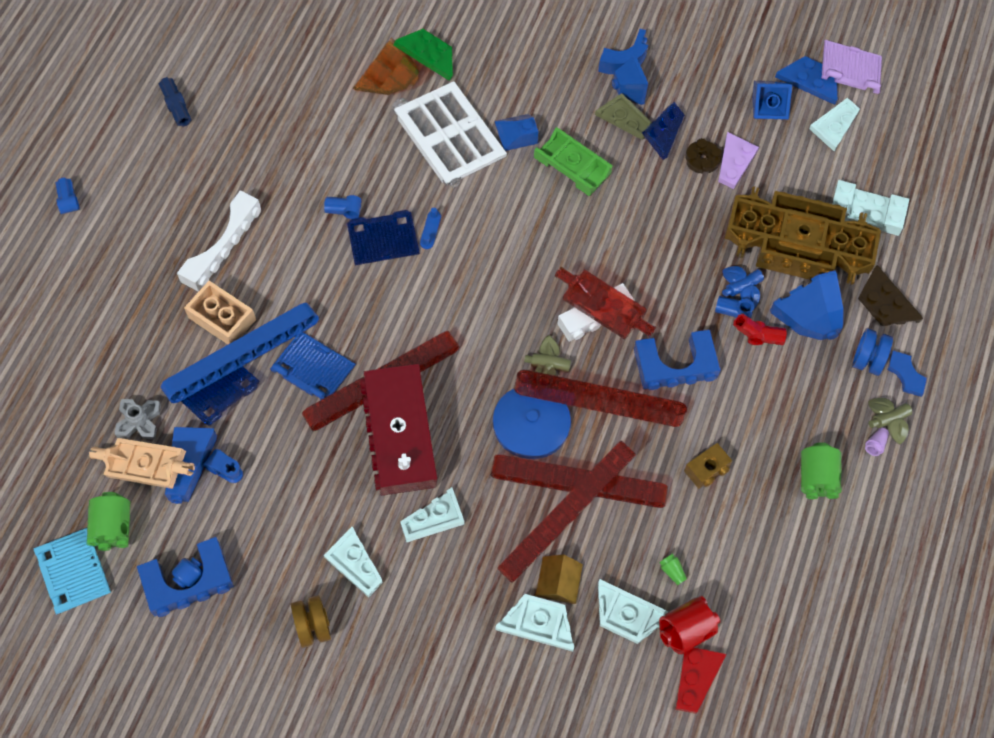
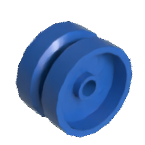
(873, 352)

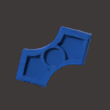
(911, 380)

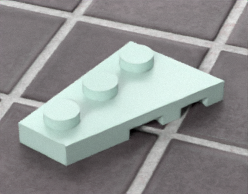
(835, 123)
(434, 518)

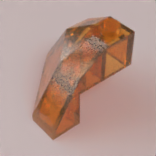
(388, 72)

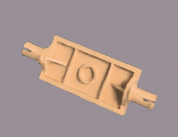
(143, 462)

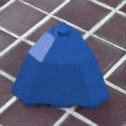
(813, 309)

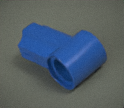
(66, 199)
(347, 206)
(734, 307)

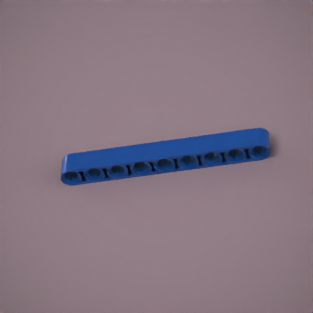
(239, 353)

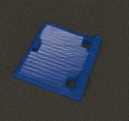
(312, 366)

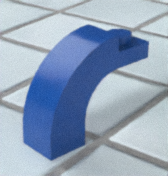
(612, 59)

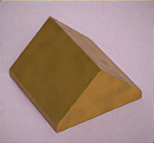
(559, 578)

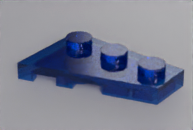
(663, 130)

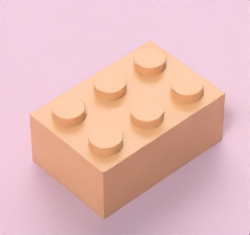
(220, 313)

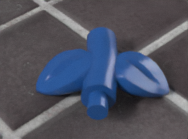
(742, 283)

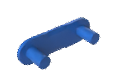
(430, 229)

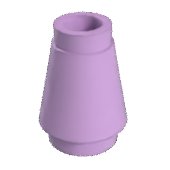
(876, 443)

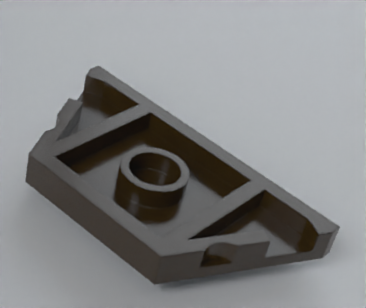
(886, 301)

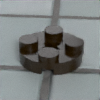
(705, 148)

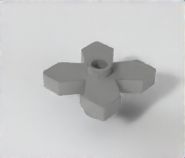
(138, 418)

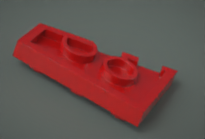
(696, 677)

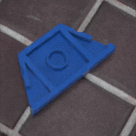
(807, 76)

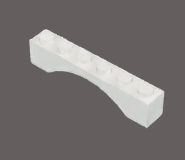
(199, 269)

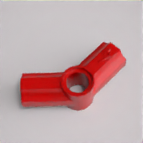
(758, 332)

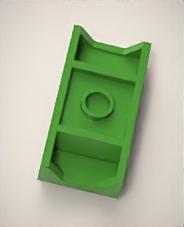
(574, 161)

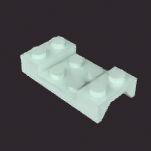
(881, 211)

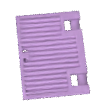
(851, 66)

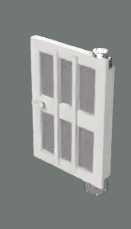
(449, 133)

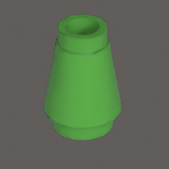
(673, 569)

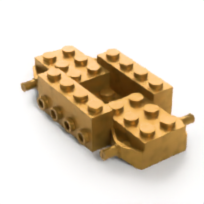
(784, 249)

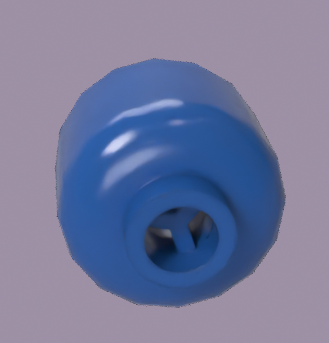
(187, 572)

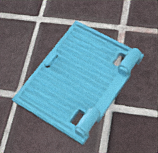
(72, 571)

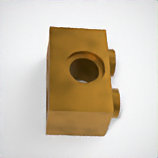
(713, 456)

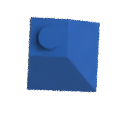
(631, 81)
(771, 100)
(517, 131)

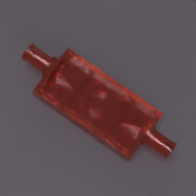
(604, 303)

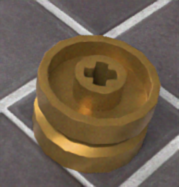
(310, 621)

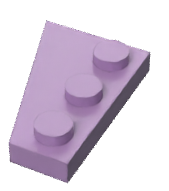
(735, 159)

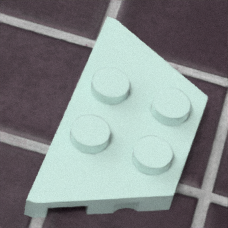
(627, 613)
(538, 621)

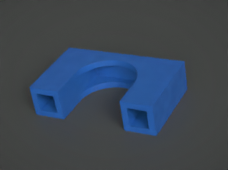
(656, 374)
(214, 580)

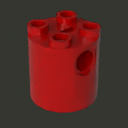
(688, 625)

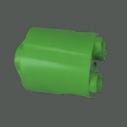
(821, 471)
(108, 521)

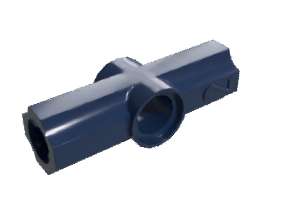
(175, 102)

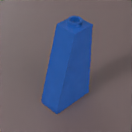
(198, 446)

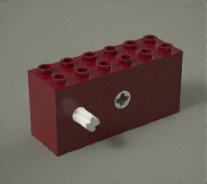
(397, 403)

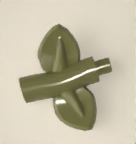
(548, 359)
(890, 417)

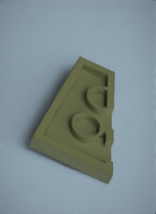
(624, 115)

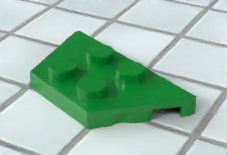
(428, 51)

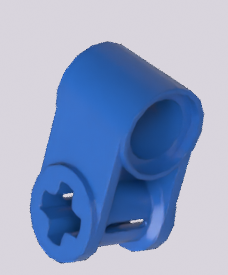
(224, 466)

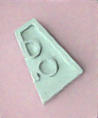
(354, 563)

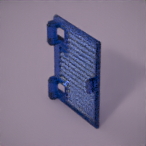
(383, 238)
(220, 395)

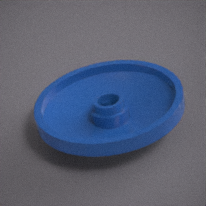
(530, 425)

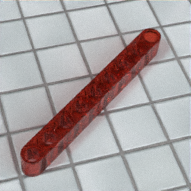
(350, 396)
(600, 398)
(567, 478)
(566, 511)

